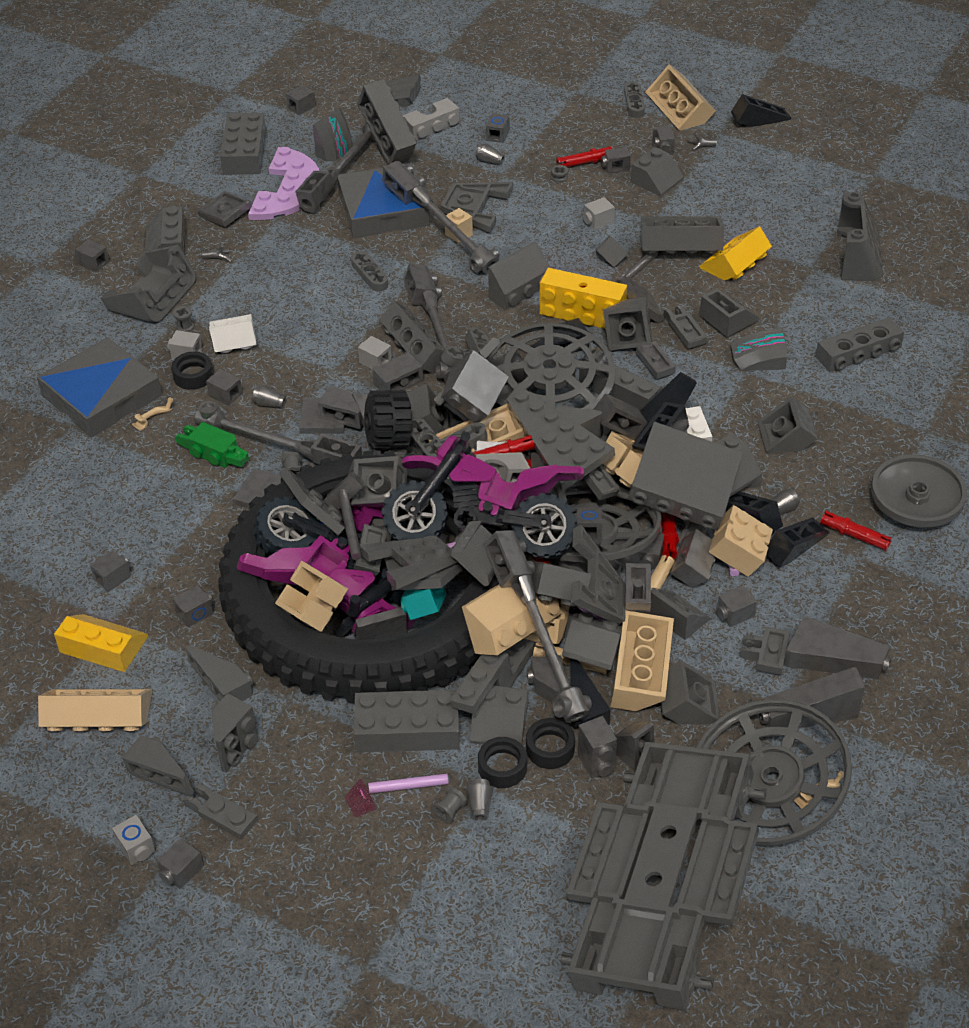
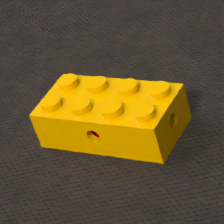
(578, 296)

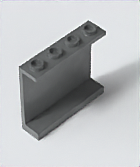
(685, 476)

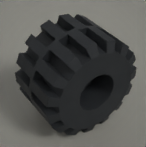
(388, 419)

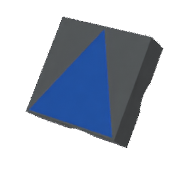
(374, 207)
(99, 386)

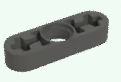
(632, 104)
(369, 264)

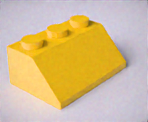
(738, 255)
(99, 641)

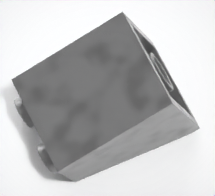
(474, 386)

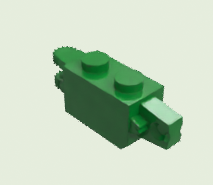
(212, 445)

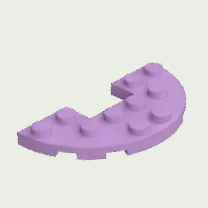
(295, 169)

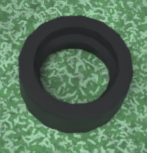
(187, 360)
(545, 759)
(508, 778)

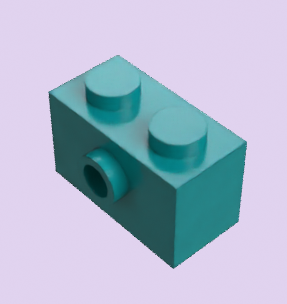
(422, 601)

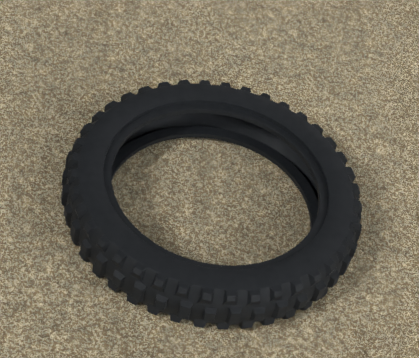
(329, 662)

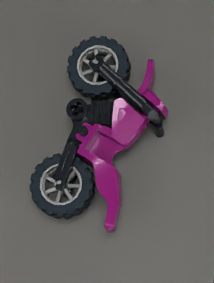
(483, 496)
(322, 551)

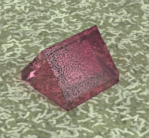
(360, 799)

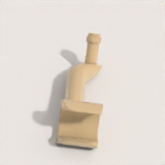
(142, 422)
(804, 798)

